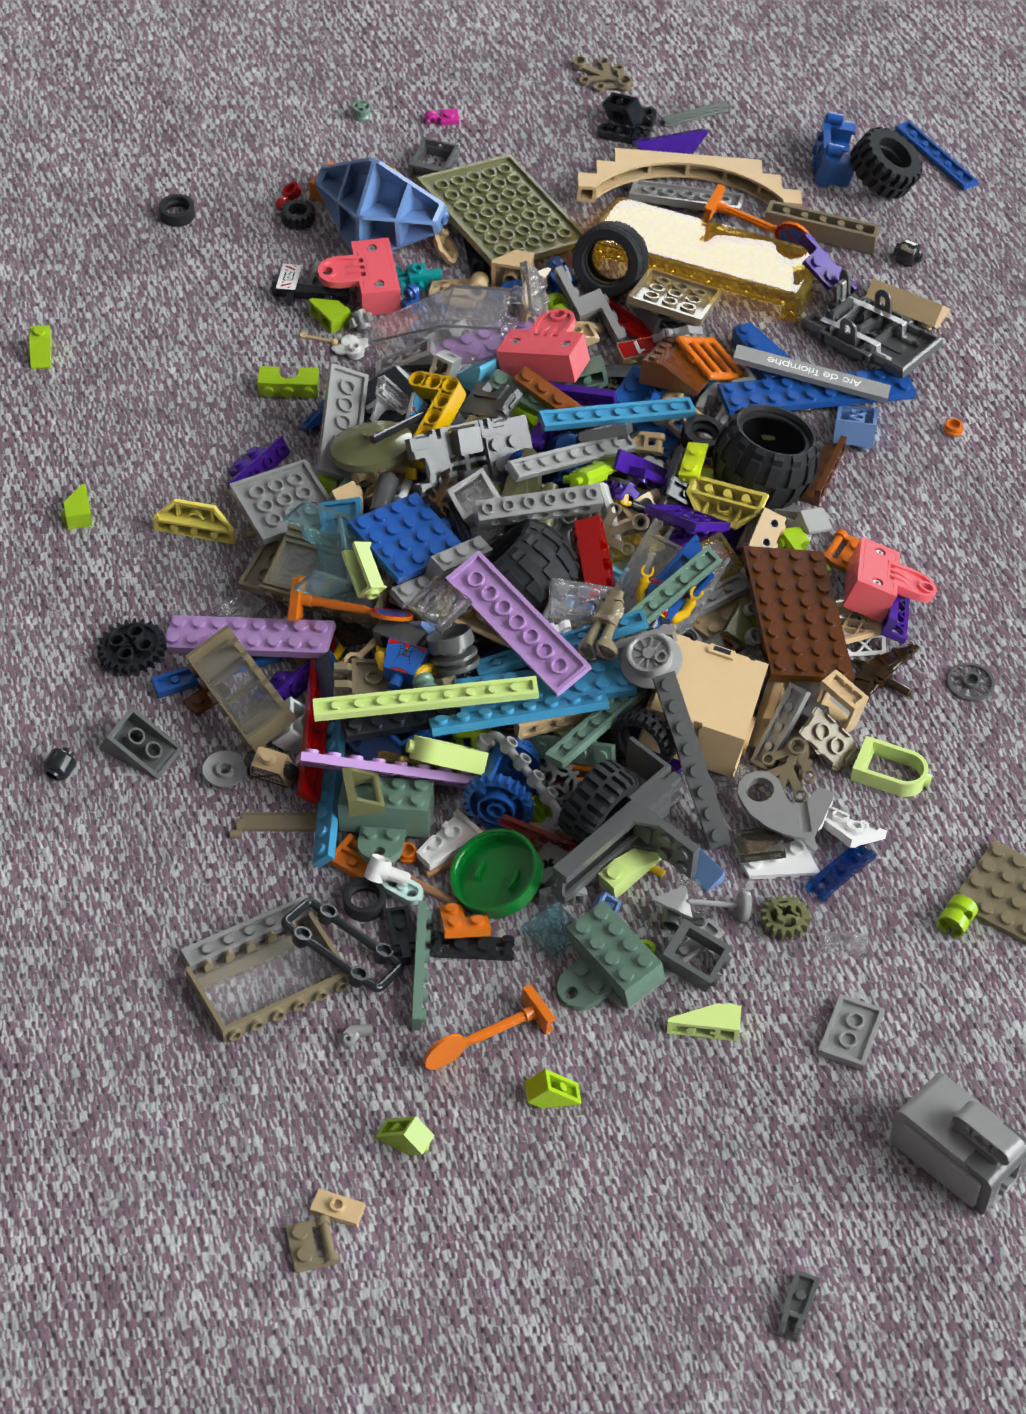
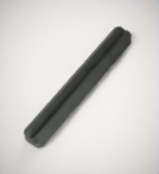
(694, 114)

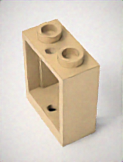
(846, 694)

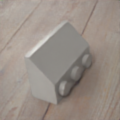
(417, 354)

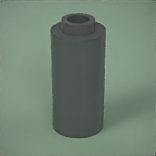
(384, 491)

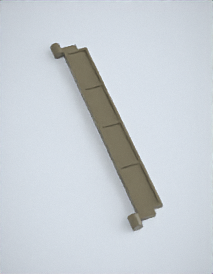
(278, 823)

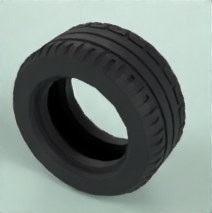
(632, 244)

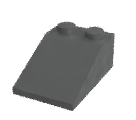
(141, 744)

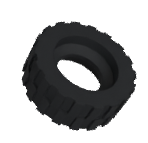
(704, 424)

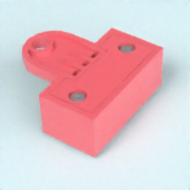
(370, 271)
(546, 348)
(876, 579)

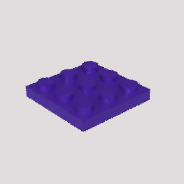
(686, 517)

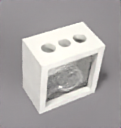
(473, 488)

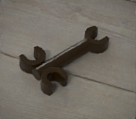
(435, 497)

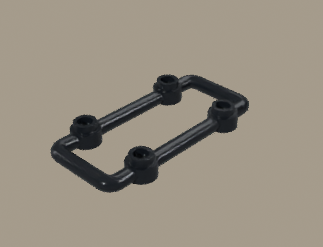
(356, 975)

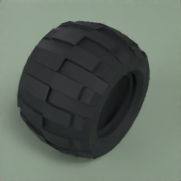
(774, 467)
(531, 557)

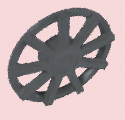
(970, 681)

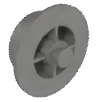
(649, 657)

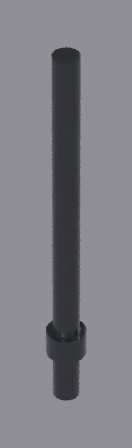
(398, 427)

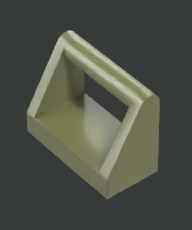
(361, 806)

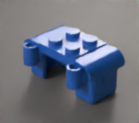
(828, 160)

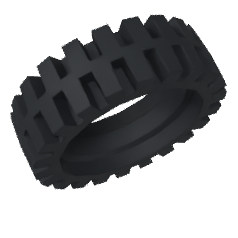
(648, 722)

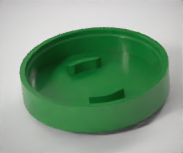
(496, 873)

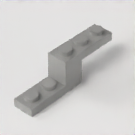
(589, 305)
(441, 565)

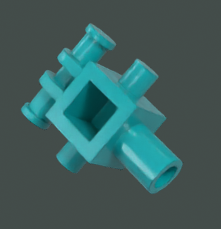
(418, 275)

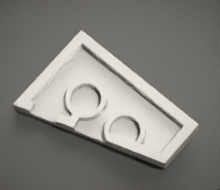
(849, 831)
(447, 841)
(796, 864)

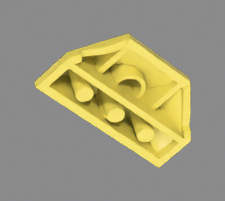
(726, 500)
(195, 521)

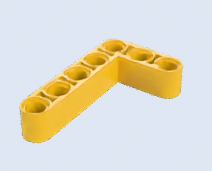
(447, 399)

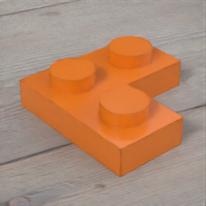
(458, 926)

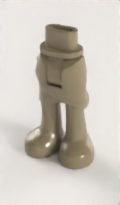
(606, 615)

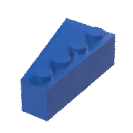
(752, 337)

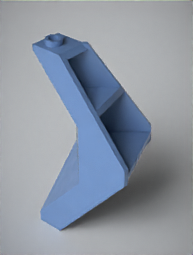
(378, 202)

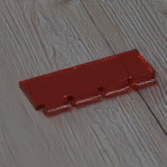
(533, 832)

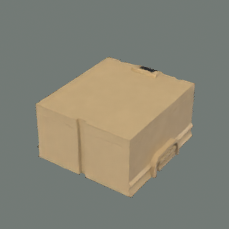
(720, 699)

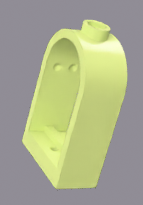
(447, 754)
(886, 783)

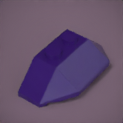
(680, 142)

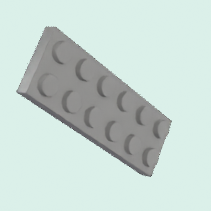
(679, 195)
(342, 410)

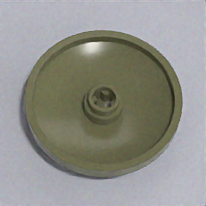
(356, 453)

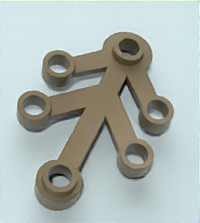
(622, 82)
(633, 524)
(787, 770)

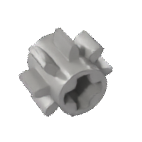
(361, 319)

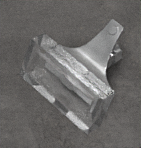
(387, 398)

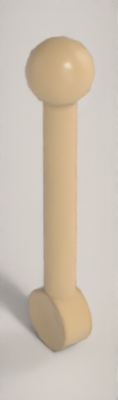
(334, 341)

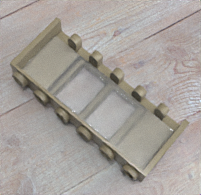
(240, 689)

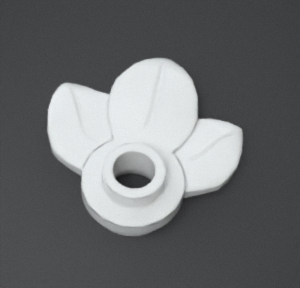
(351, 346)

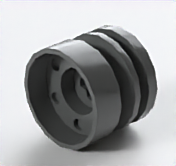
(453, 650)

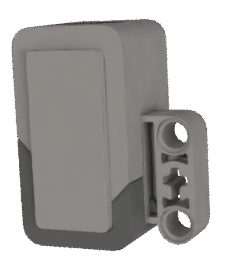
(960, 1143)

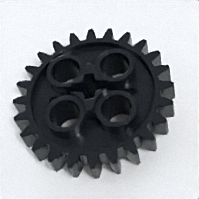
(118, 654)

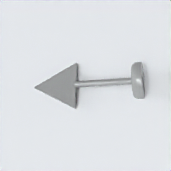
(678, 901)

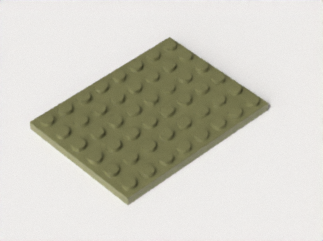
(502, 209)

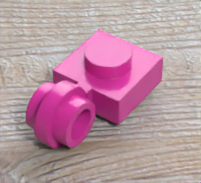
(445, 116)

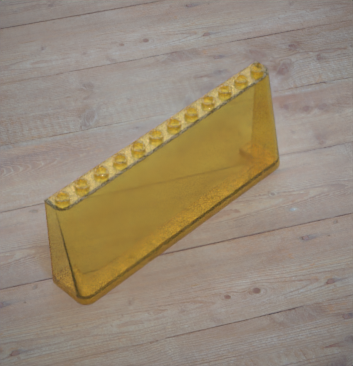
(715, 255)

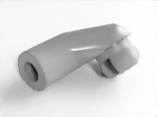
(354, 1032)

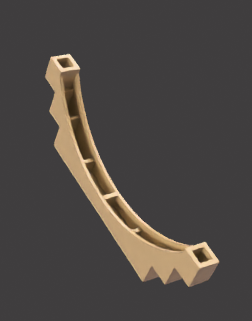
(637, 165)

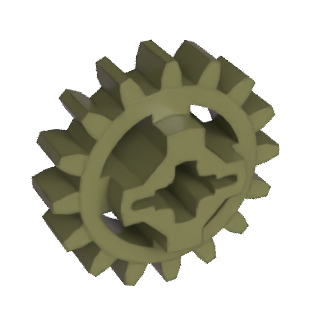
(788, 914)

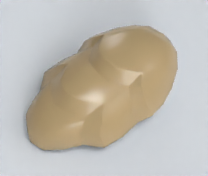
(442, 243)

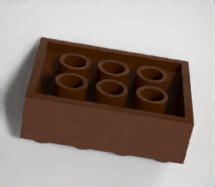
(671, 369)

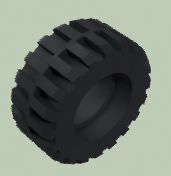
(886, 162)
(596, 799)

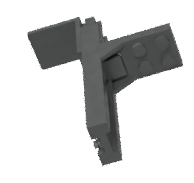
(632, 828)

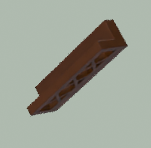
(828, 459)

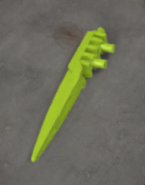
(591, 474)

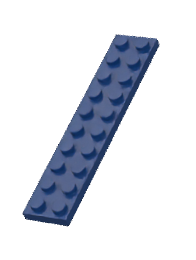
(800, 395)

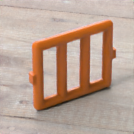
(710, 351)

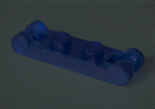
(840, 871)

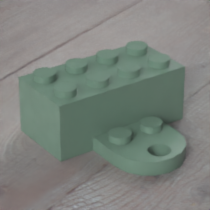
(406, 813)
(609, 963)

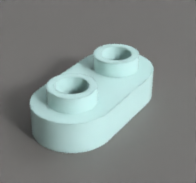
(401, 892)

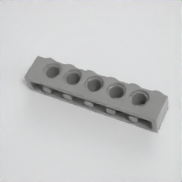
(537, 505)

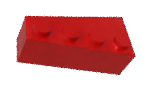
(594, 551)

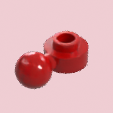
(290, 191)

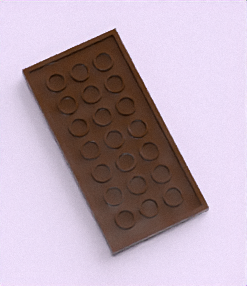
(796, 614)

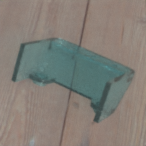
(330, 534)

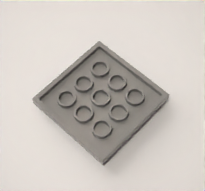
(274, 494)

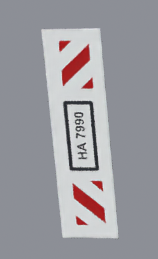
(288, 276)

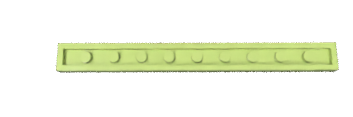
(425, 698)

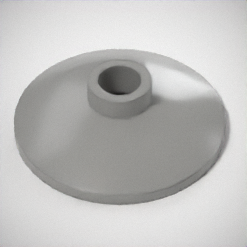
(224, 761)

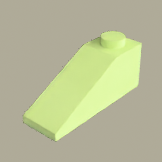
(626, 870)
(713, 1022)

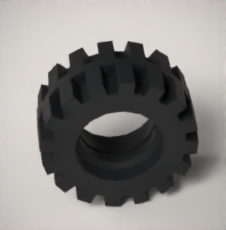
(301, 221)

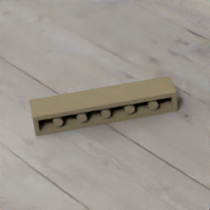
(827, 227)

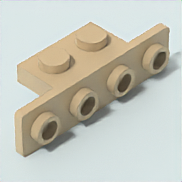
(771, 698)

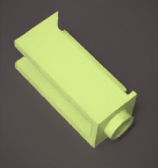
(363, 570)

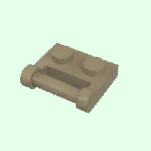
(303, 1245)

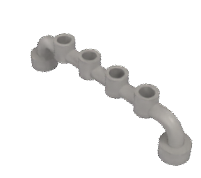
(534, 778)

